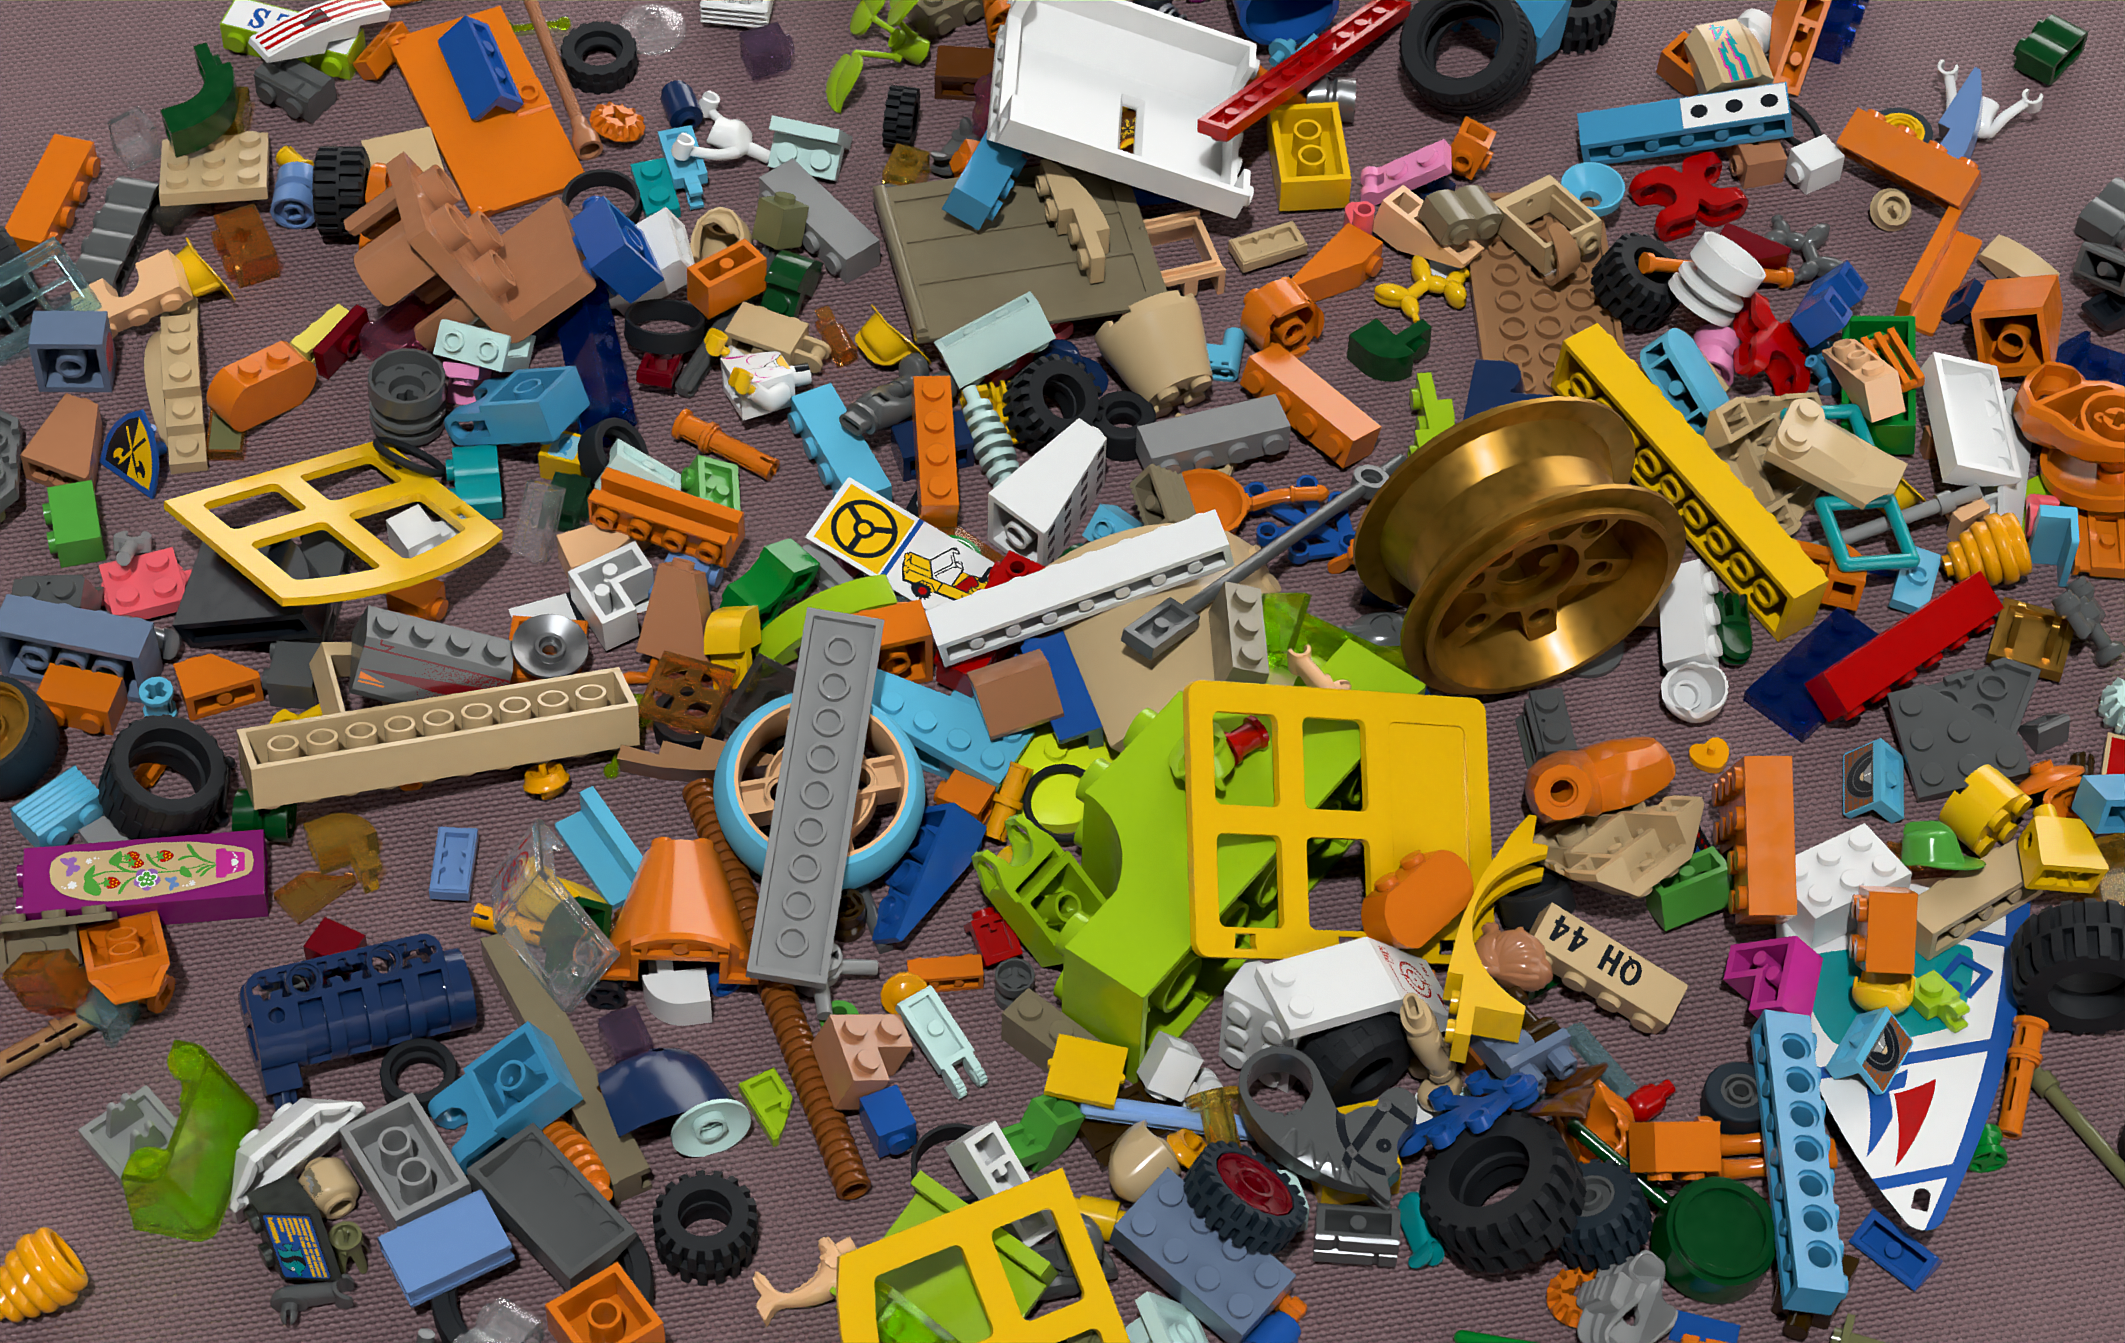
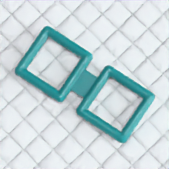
(1826, 505)

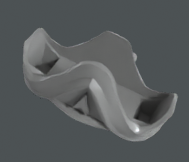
(1616, 1291)

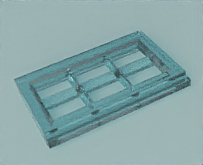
(26, 263)

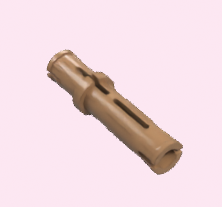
(43, 1047)

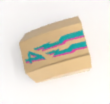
(1726, 57)

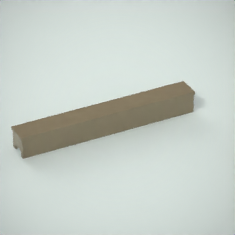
(590, 1117)

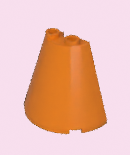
(681, 912)

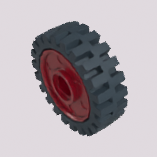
(1245, 1197)

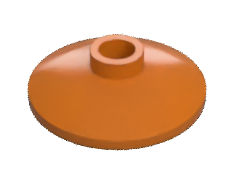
(2047, 775)

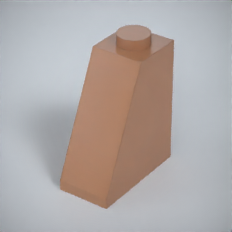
(66, 444)
(676, 612)

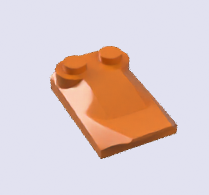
(125, 956)

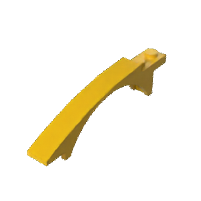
(1473, 994)

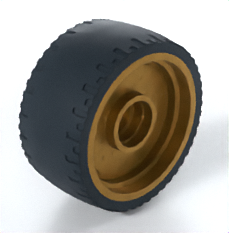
(26, 737)

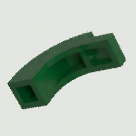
(208, 113)

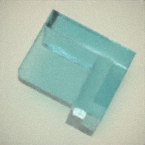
(110, 1018)

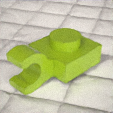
(1938, 998)

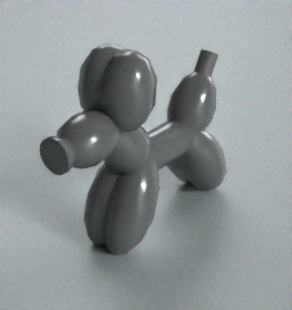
(1808, 244)

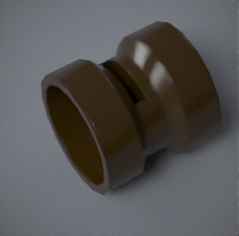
(851, 916)

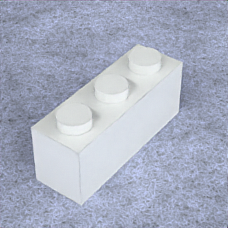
(1690, 618)

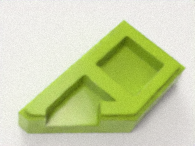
(768, 1102)

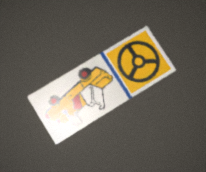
(893, 542)

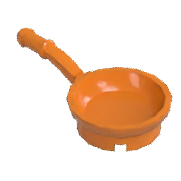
(1219, 491)

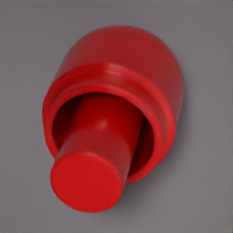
(1650, 1100)

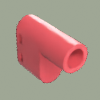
(1360, 215)

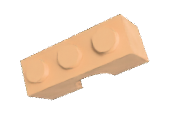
(159, 289)

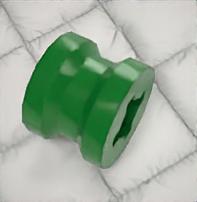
(1989, 1153)

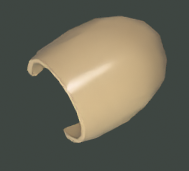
(717, 231)
(1138, 1161)

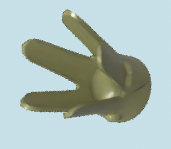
(347, 1241)

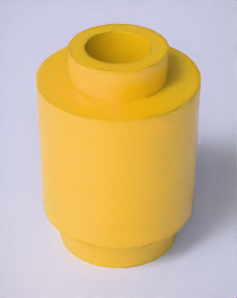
(1102, 1211)

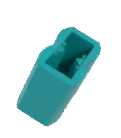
(477, 478)

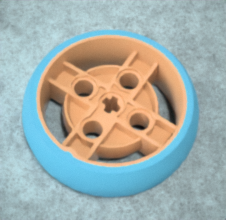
(889, 779)

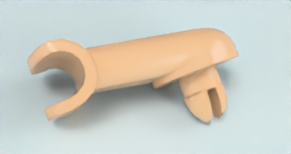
(1310, 673)

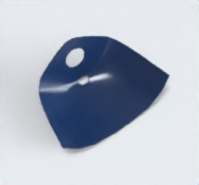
(657, 1087)

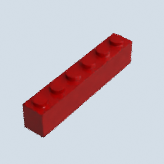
(1905, 646)

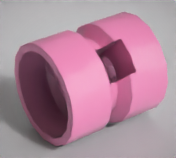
(1718, 347)

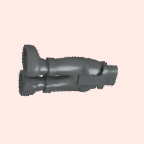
(888, 403)

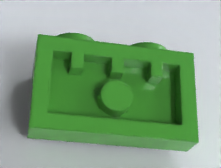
(712, 481)

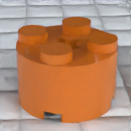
(1281, 315)

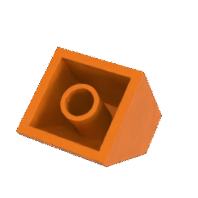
(2018, 323)

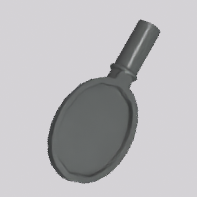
(1378, 627)

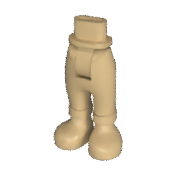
(1430, 1051)

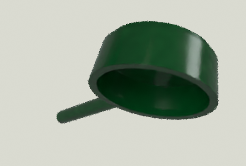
(1708, 1234)

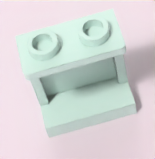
(482, 347)

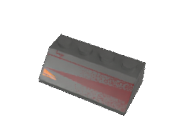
(417, 659)

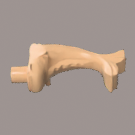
(810, 1293)

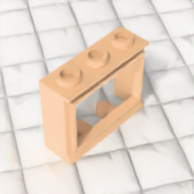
(1180, 227)

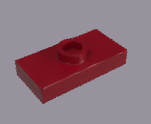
(340, 342)
(660, 369)

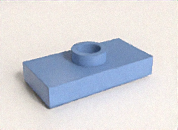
(453, 863)

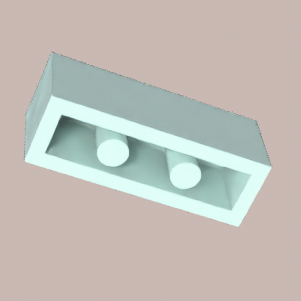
(995, 340)

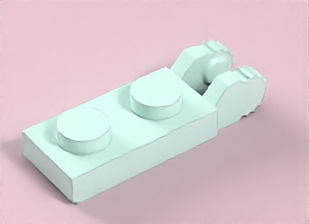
(941, 1039)

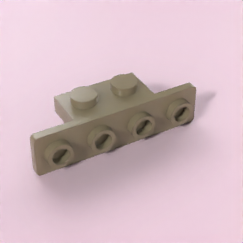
(49, 933)

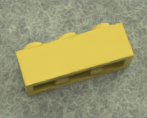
(317, 331)

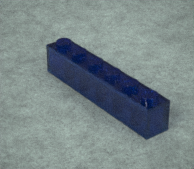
(592, 346)

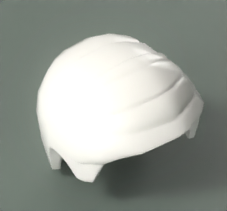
(1694, 691)

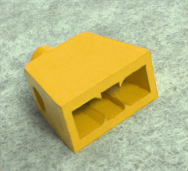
(2059, 854)

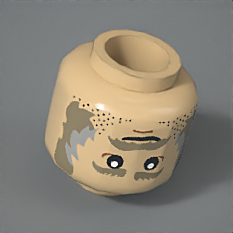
(330, 1186)

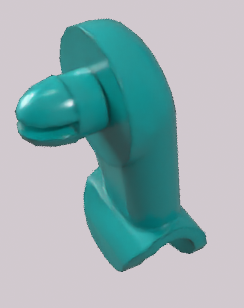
(1419, 1233)

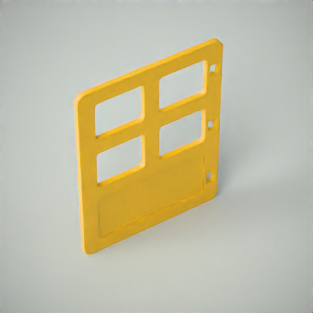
(1419, 792)

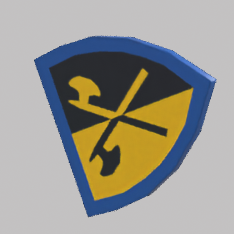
(133, 452)

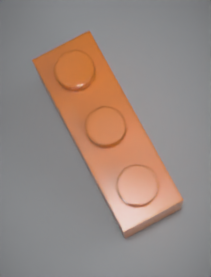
(376, 55)
(949, 973)

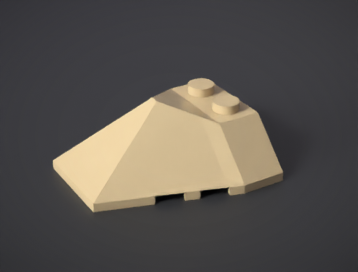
(1741, 435)
(1625, 848)

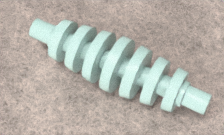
(990, 437)

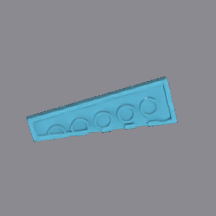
(948, 728)

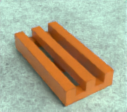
(1892, 338)

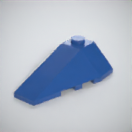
(927, 869)

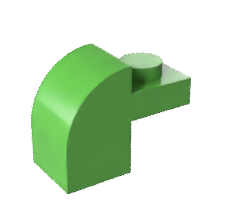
(1044, 1131)

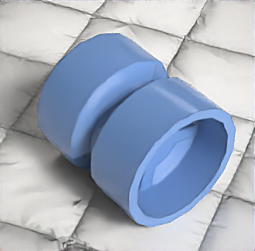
(293, 196)

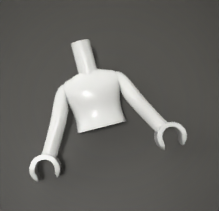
(1990, 108)
(730, 136)

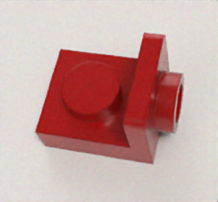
(993, 937)

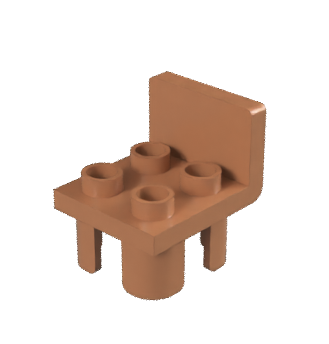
(500, 281)

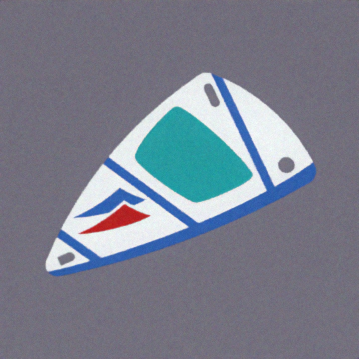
(1945, 1087)

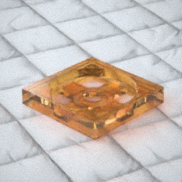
(676, 715)

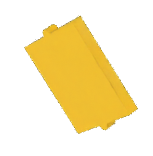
(1086, 1071)

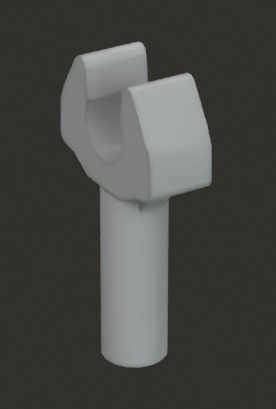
(128, 546)

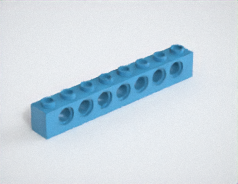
(1798, 1163)

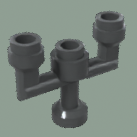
(2085, 617)

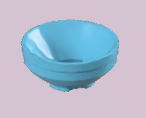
(1598, 182)

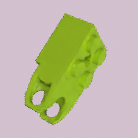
(1037, 888)

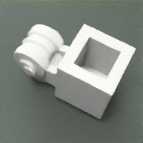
(415, 533)
(1174, 1069)

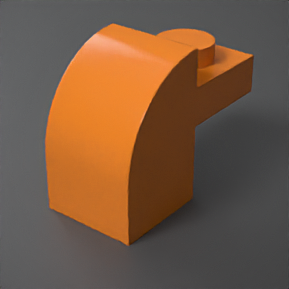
(1843, 588)

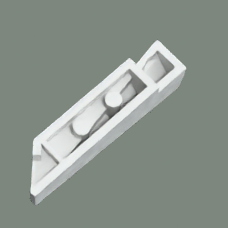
(2012, 496)

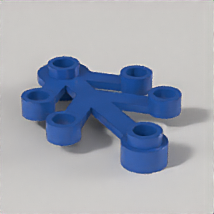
(1336, 541)
(1475, 1112)

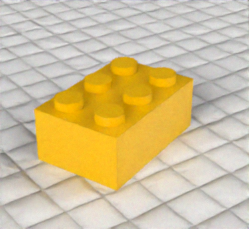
(1308, 156)

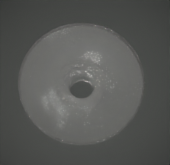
(655, 28)

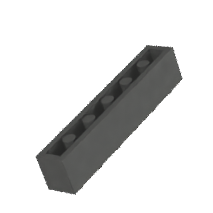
(290, 676)

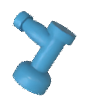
(1817, 364)

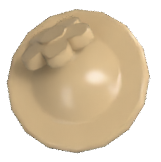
(1890, 209)

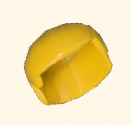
(1884, 990)

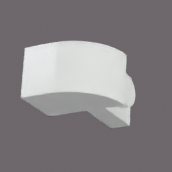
(677, 996)

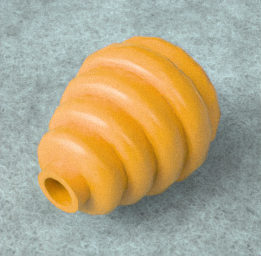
(1991, 546)
(39, 1276)

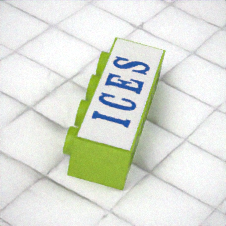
(250, 17)

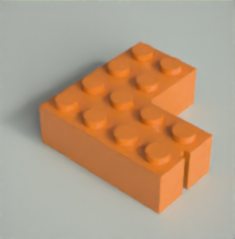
(1758, 838)

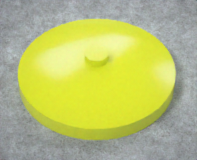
(1055, 795)

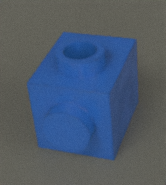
(888, 1121)

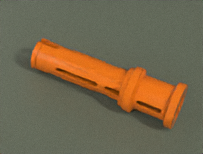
(711, 439)
(2023, 1059)

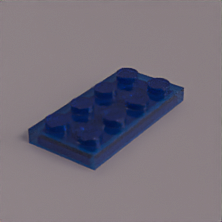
(1782, 691)

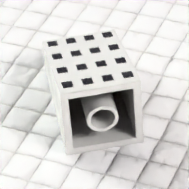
(1048, 495)

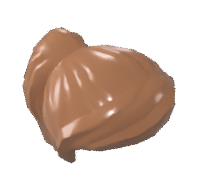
(1514, 958)

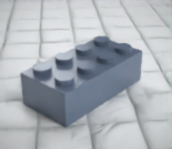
(61, 634)
(1196, 1265)

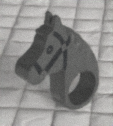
(1334, 1149)

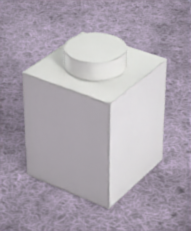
(1814, 164)

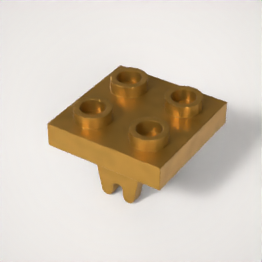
(2032, 638)

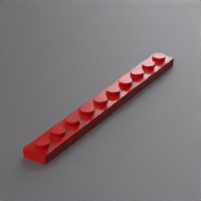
(1302, 69)

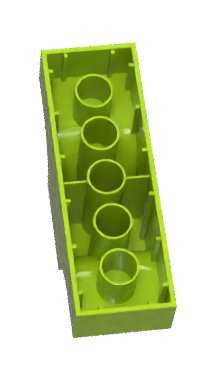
(1134, 958)

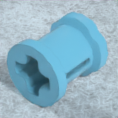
(157, 697)

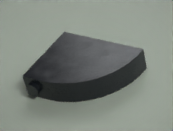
(229, 609)

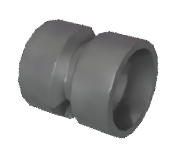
(1340, 90)

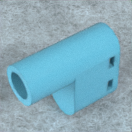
(1226, 358)

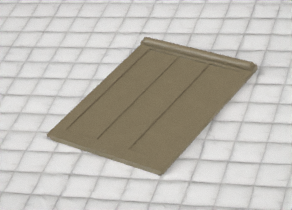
(962, 273)

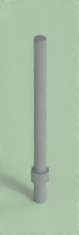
(1942, 503)

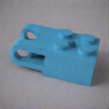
(521, 408)
(504, 1092)

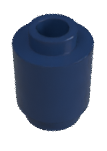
(681, 105)

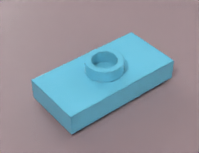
(1915, 585)

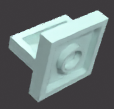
(810, 145)
(1164, 1322)

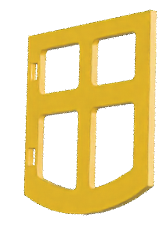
(337, 518)
(971, 1231)

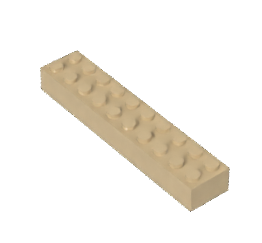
(437, 738)

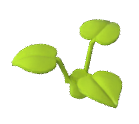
(904, 44)

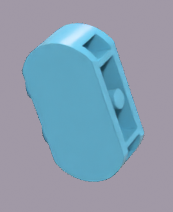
(1683, 377)

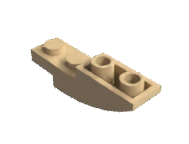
(1077, 214)

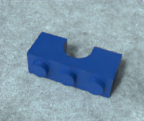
(1828, 304)

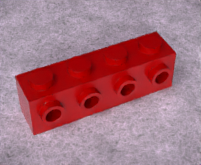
(956, 675)

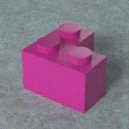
(1775, 974)

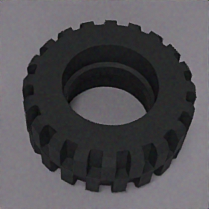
(2072, 966)
(1525, 1221)

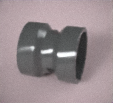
(1011, 980)

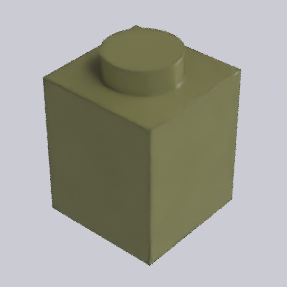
(780, 221)

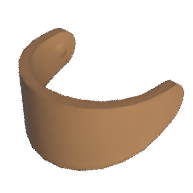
(1566, 253)

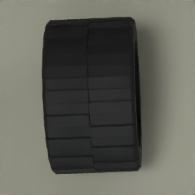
(170, 743)

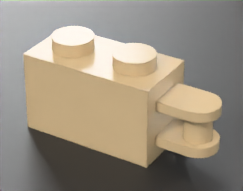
(761, 330)

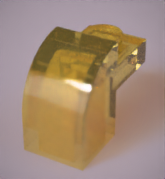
(345, 841)

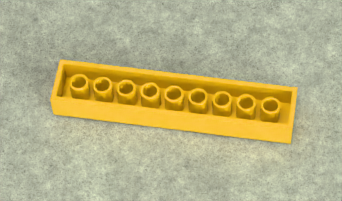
(1716, 508)

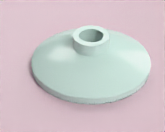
(710, 1127)

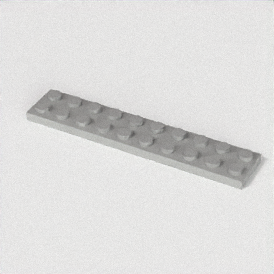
(815, 799)

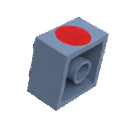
(72, 351)

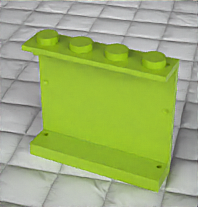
(942, 1282)

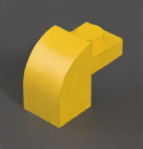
(730, 636)

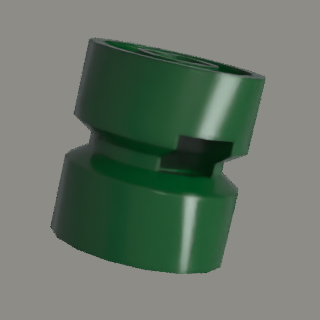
(277, 823)

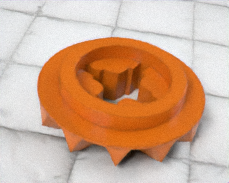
(609, 122)
(1561, 1298)

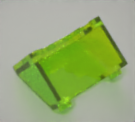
(190, 1183)

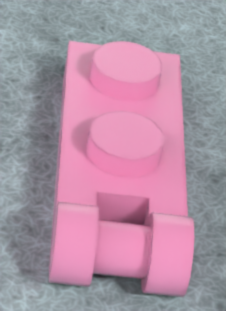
(1410, 170)

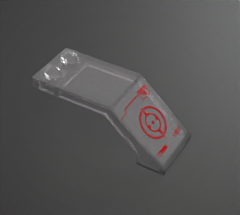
(546, 922)

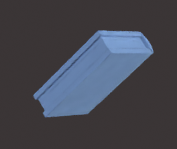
(446, 1248)

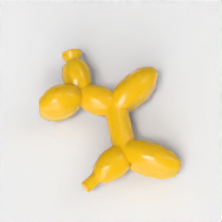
(1398, 296)

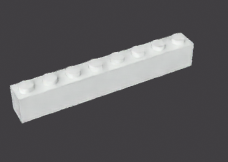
(1080, 587)

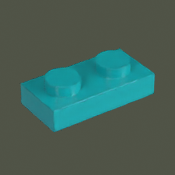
(655, 187)

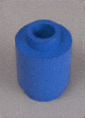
(1275, 1329)

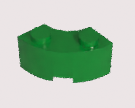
(773, 580)

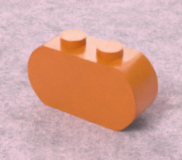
(261, 386)
(1417, 899)

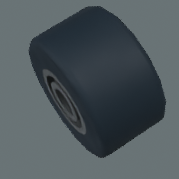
(1732, 1098)

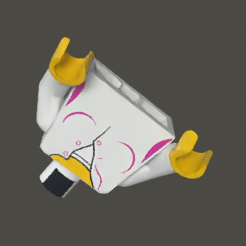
(756, 381)

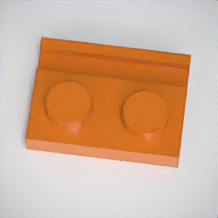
(2101, 544)

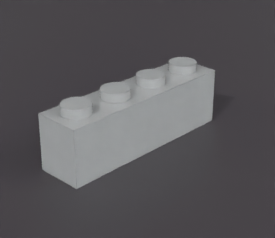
(830, 228)
(1215, 436)

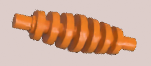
(580, 1154)

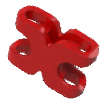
(1688, 196)
(1769, 347)

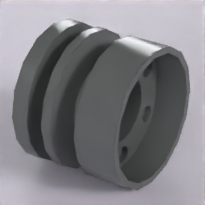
(407, 396)

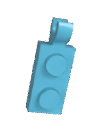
(687, 173)

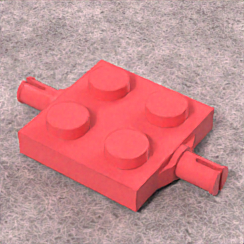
(144, 587)

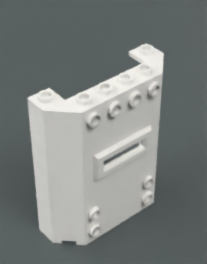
(1077, 62)

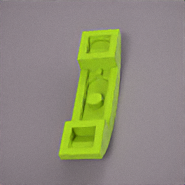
(786, 631)

